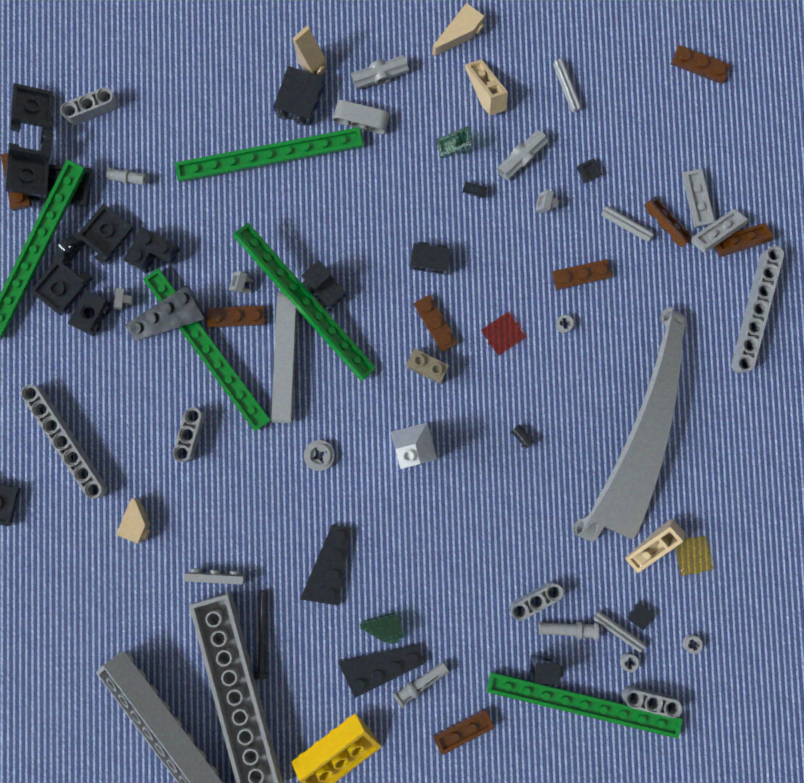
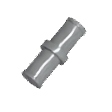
(126, 176)

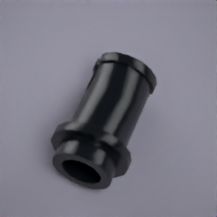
(474, 189)
(522, 436)

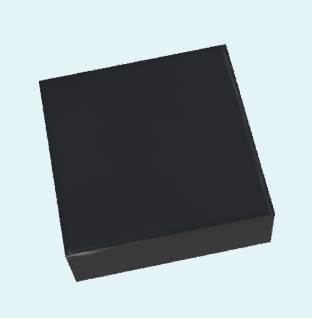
(589, 171)
(640, 616)

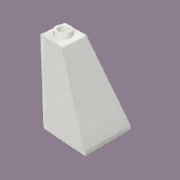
(413, 445)

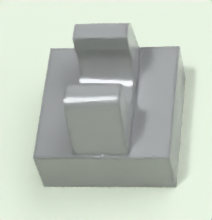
(546, 202)
(238, 281)
(121, 299)

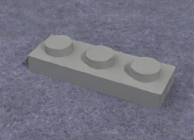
(698, 198)
(719, 230)
(215, 576)

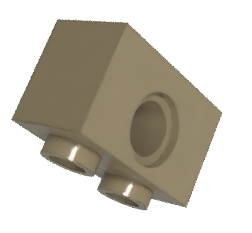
(427, 366)

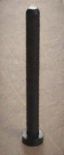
(261, 674)

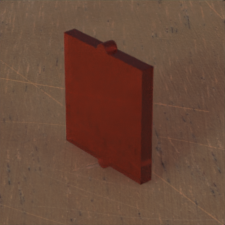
(503, 333)

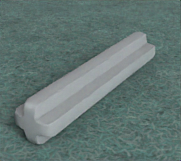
(567, 85)
(627, 224)
(619, 631)

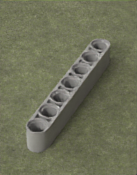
(764, 304)
(284, 360)
(56, 436)

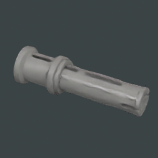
(578, 630)
(413, 689)

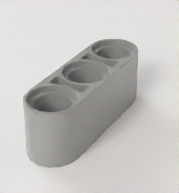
(80, 105)
(361, 116)
(181, 441)
(546, 600)
(659, 706)

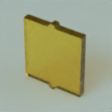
(693, 556)

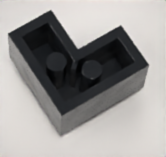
(147, 247)
(321, 283)

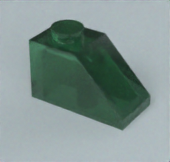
(384, 627)

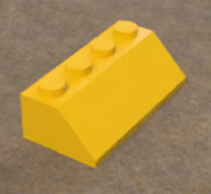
(336, 752)

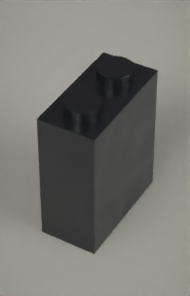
(299, 96)

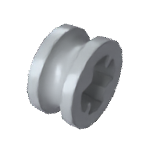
(568, 319)
(686, 641)
(624, 658)

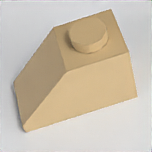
(134, 523)

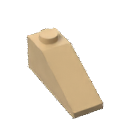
(461, 29)
(309, 53)
(487, 87)
(656, 545)

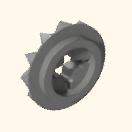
(310, 452)

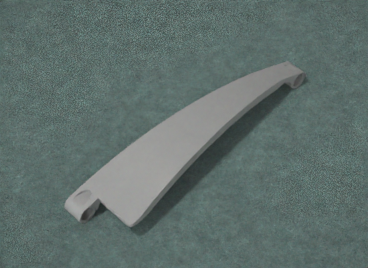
(634, 477)

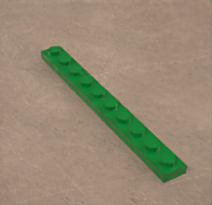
(268, 154)
(38, 241)
(304, 301)
(213, 358)
(582, 704)

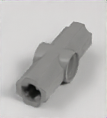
(380, 72)
(522, 155)

